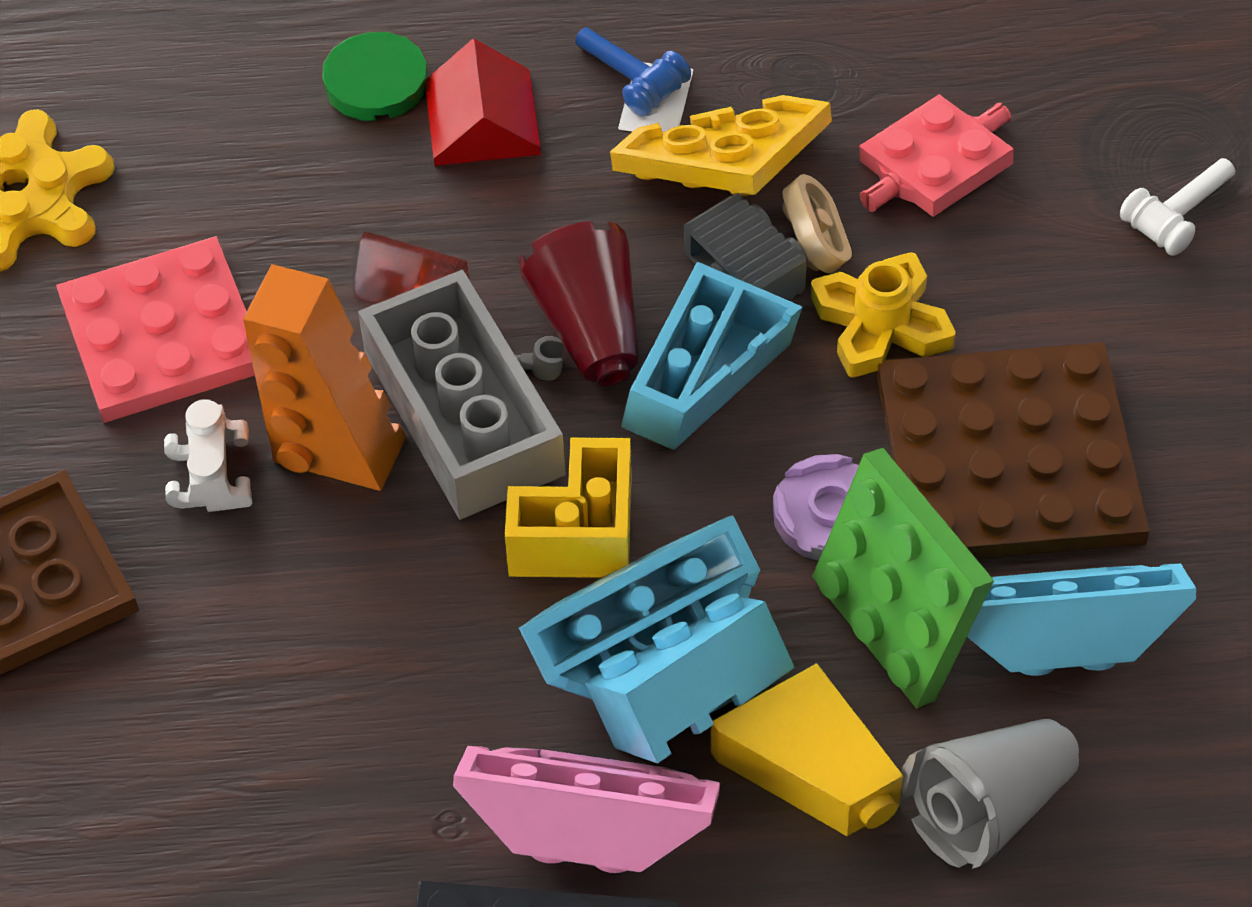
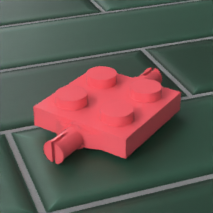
(935, 155)

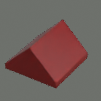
(481, 107)

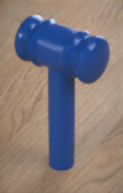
(649, 83)

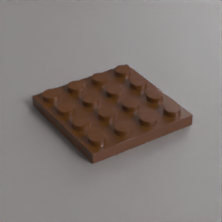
(1017, 447)

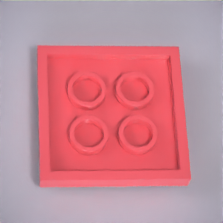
(158, 328)

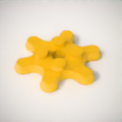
(53, 179)

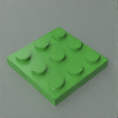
(901, 578)

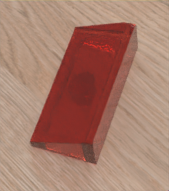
(395, 267)

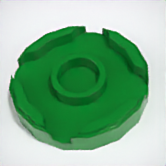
(375, 75)

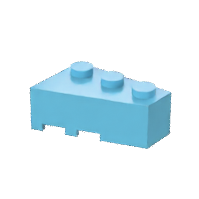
(706, 354)
(688, 676)

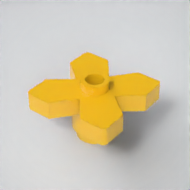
(882, 311)

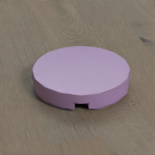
(811, 500)

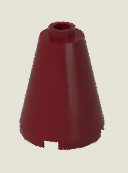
(587, 296)

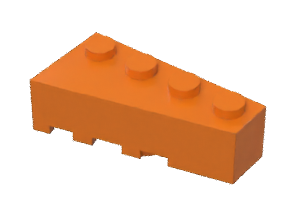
(317, 384)

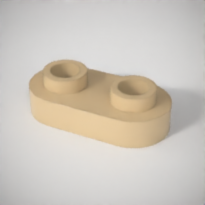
(816, 224)

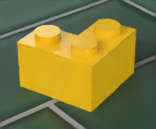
(574, 527)

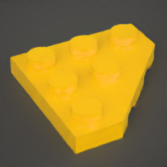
(723, 148)

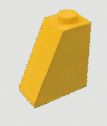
(811, 753)

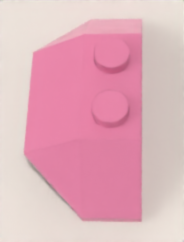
(584, 805)

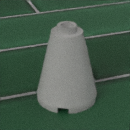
(986, 787)

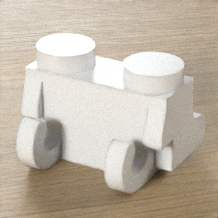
(206, 460)

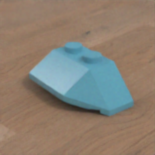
(638, 602)
(1079, 616)

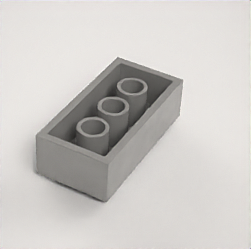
(462, 393)

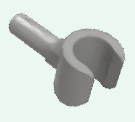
(545, 359)

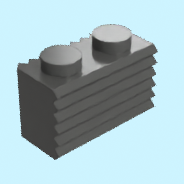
(747, 247)

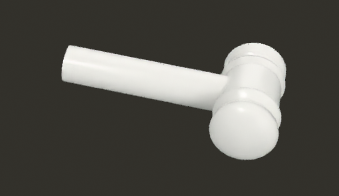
(1165, 220)

